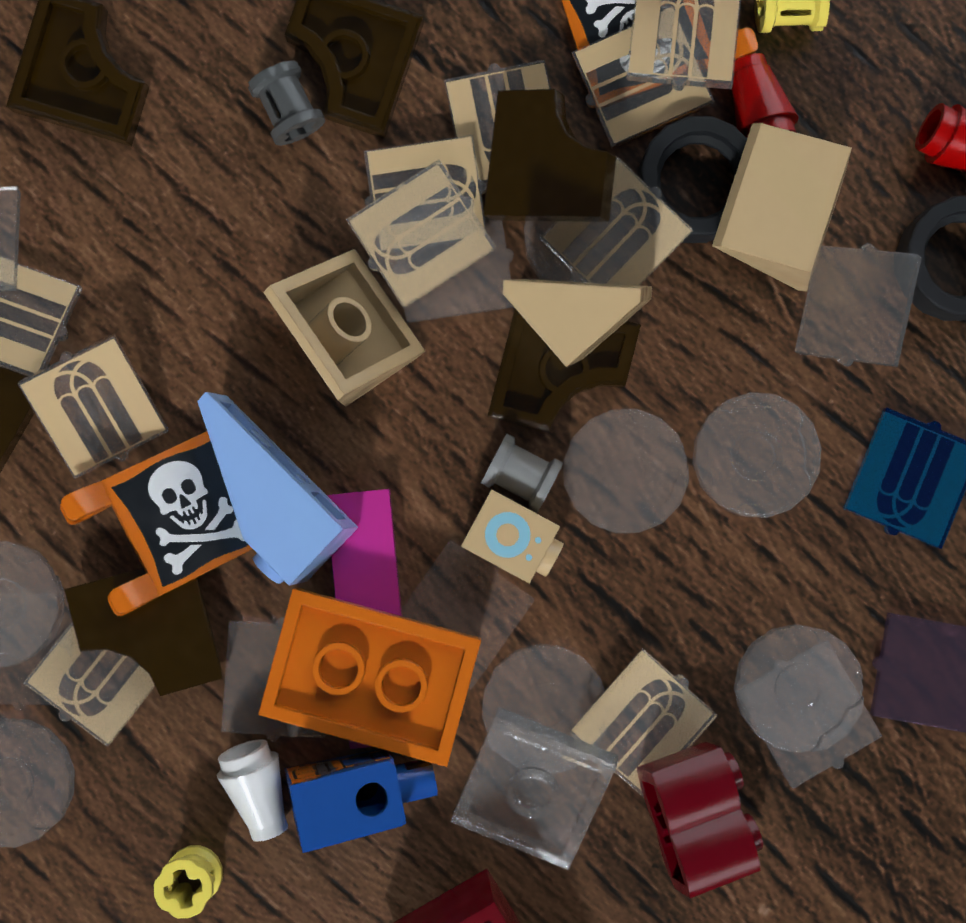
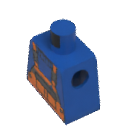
(327, 789)

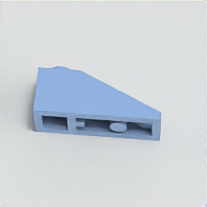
(274, 501)

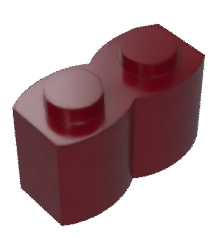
(700, 818)

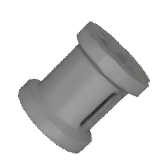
(522, 473)

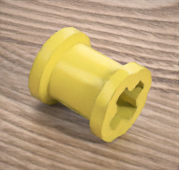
(791, 13)
(179, 898)

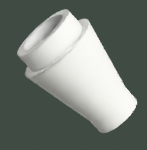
(254, 785)

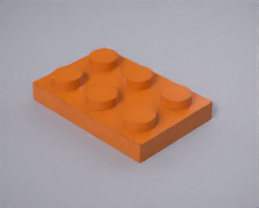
(370, 676)

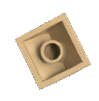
(782, 202)
(574, 315)
(345, 325)

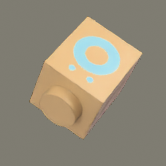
(513, 538)

